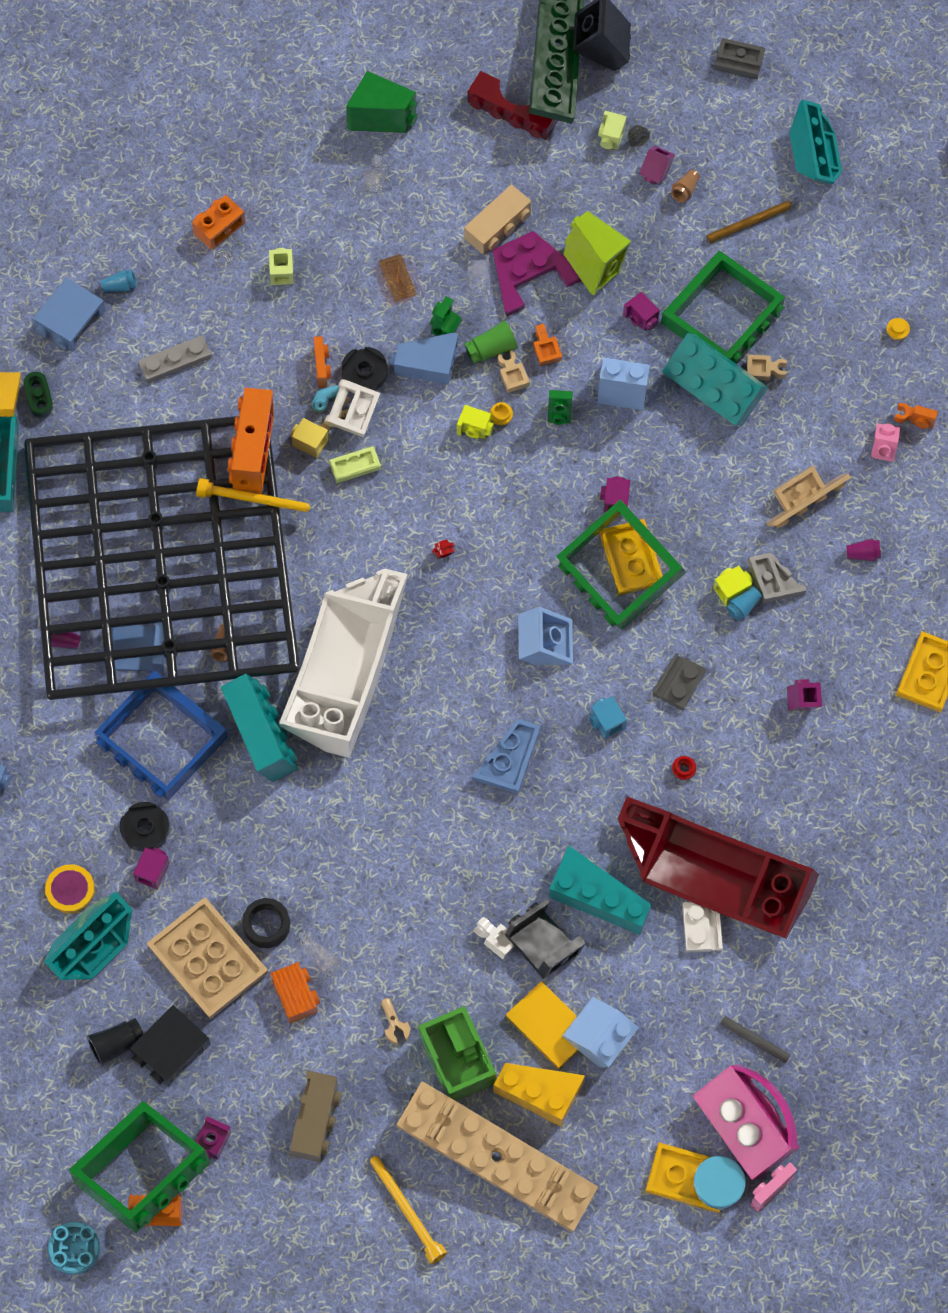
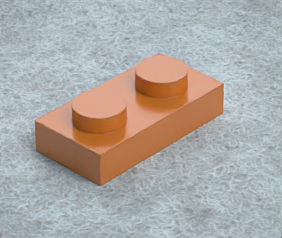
(321, 354)

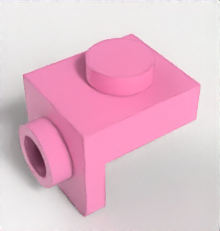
(885, 442)

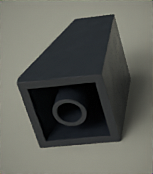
(602, 34)

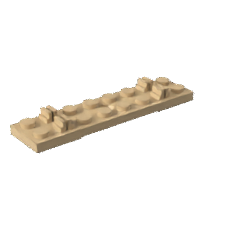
(520, 1172)

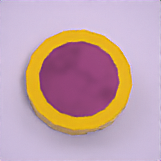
(69, 889)

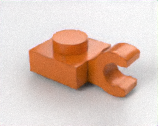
(546, 348)
(920, 416)

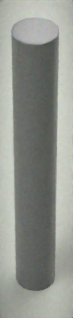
(755, 1039)

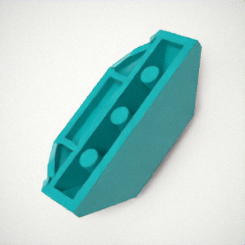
(814, 144)
(91, 940)

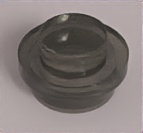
(638, 135)

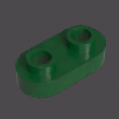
(38, 395)

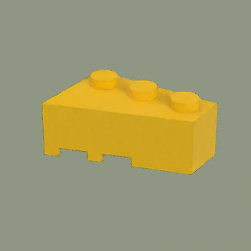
(539, 1090)

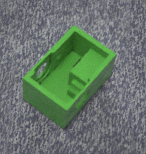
(457, 1054)

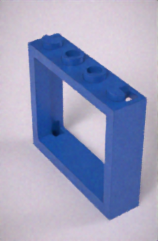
(185, 705)

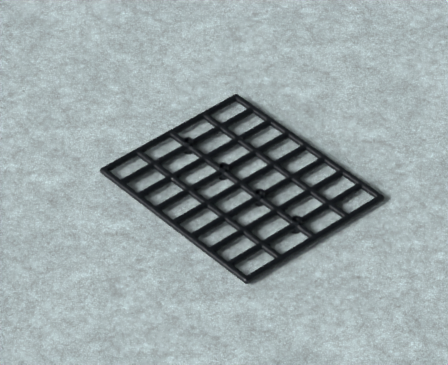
(162, 582)

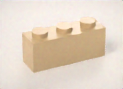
(497, 220)

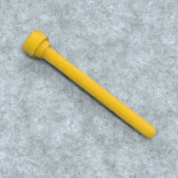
(208, 489)
(433, 1250)

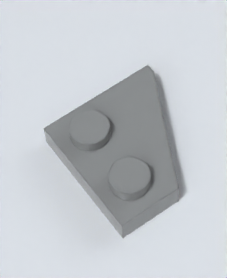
(773, 579)

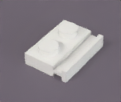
(701, 929)

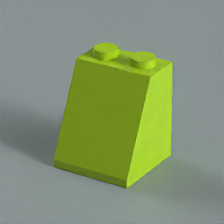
(595, 251)

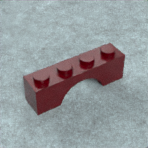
(486, 95)

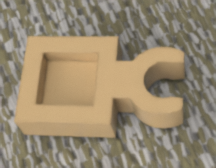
(762, 367)
(513, 374)

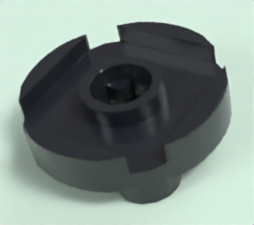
(361, 358)
(133, 819)

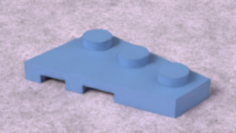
(510, 759)

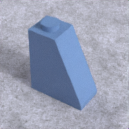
(426, 358)

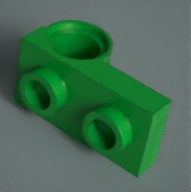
(444, 319)
(560, 407)

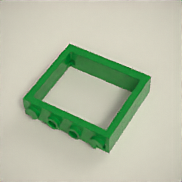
(720, 261)
(650, 595)
(115, 1142)

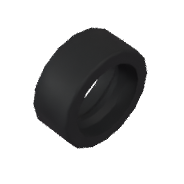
(270, 941)

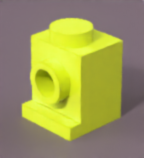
(474, 423)

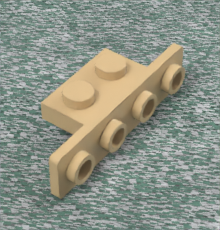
(802, 491)

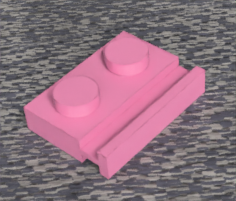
(765, 1193)

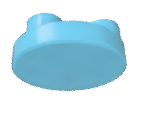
(719, 1182)
(74, 1248)

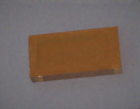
(397, 278)

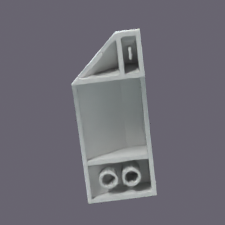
(344, 662)

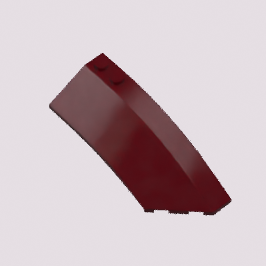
(716, 869)

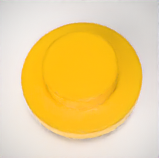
(898, 328)
(501, 413)

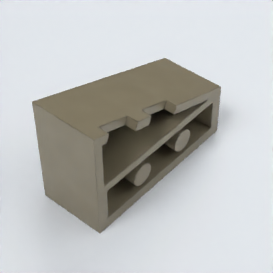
(315, 1117)

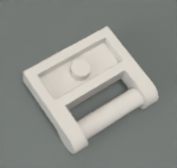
(359, 411)

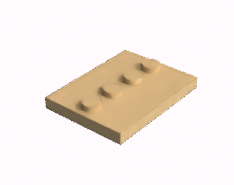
(207, 958)

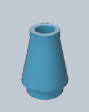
(119, 282)
(744, 603)

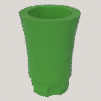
(491, 343)

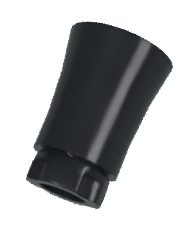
(114, 1040)

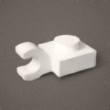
(494, 937)

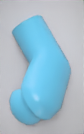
(322, 398)

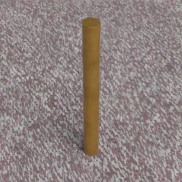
(749, 221)

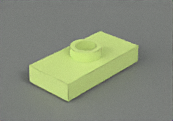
(355, 464)

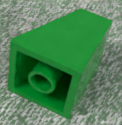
(381, 106)

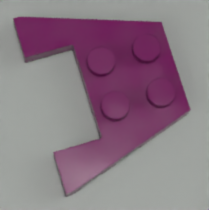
(524, 261)

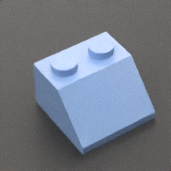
(545, 637)
(600, 1032)

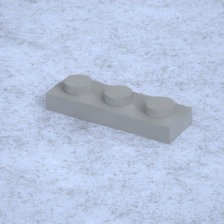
(175, 359)

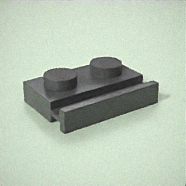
(739, 58)
(679, 682)

